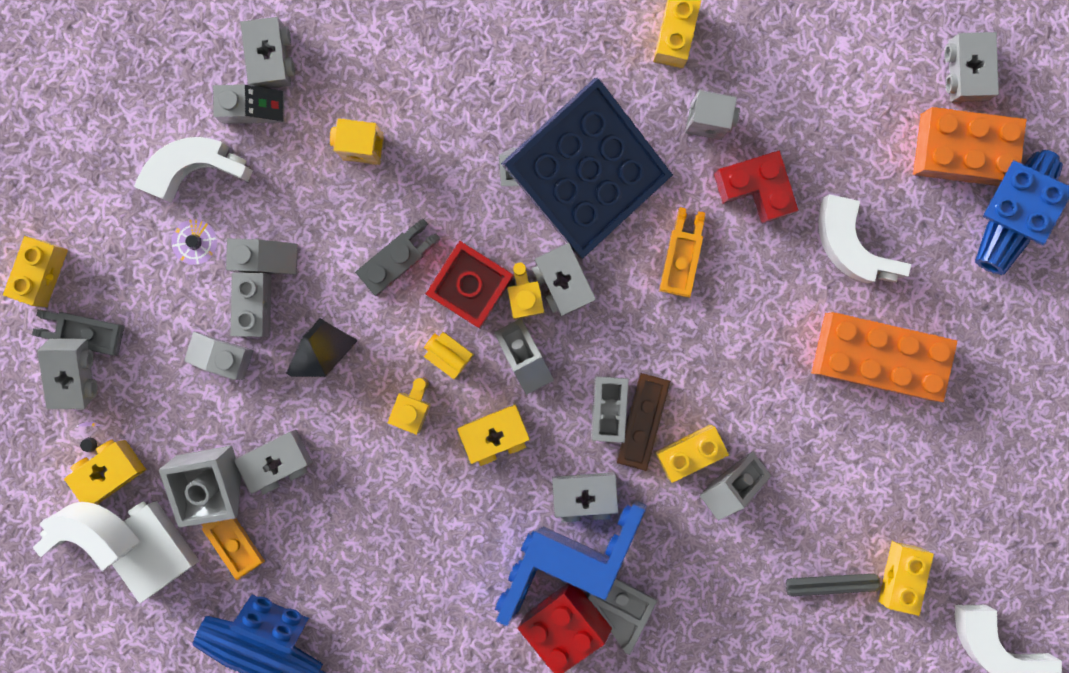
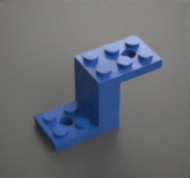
(569, 562)

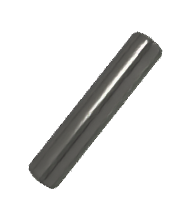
(832, 584)

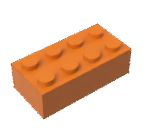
(884, 357)

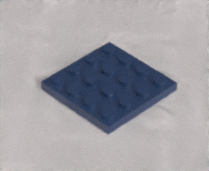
(587, 168)

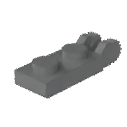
(395, 259)
(101, 335)

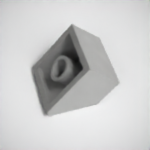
(202, 486)

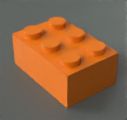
(967, 145)

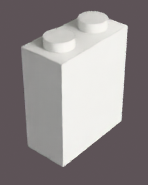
(158, 556)

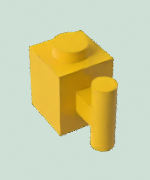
(525, 296)
(447, 354)
(410, 410)

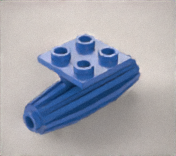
(1022, 210)
(257, 640)

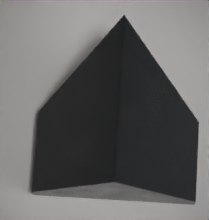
(320, 350)

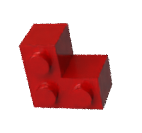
(765, 180)

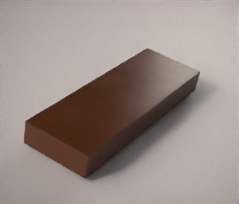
(643, 421)

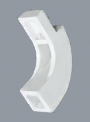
(177, 159)
(844, 249)
(90, 527)
(979, 637)

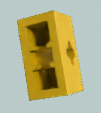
(677, 32)
(357, 141)
(35, 272)
(505, 420)
(691, 453)
(122, 468)
(905, 578)

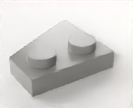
(626, 612)

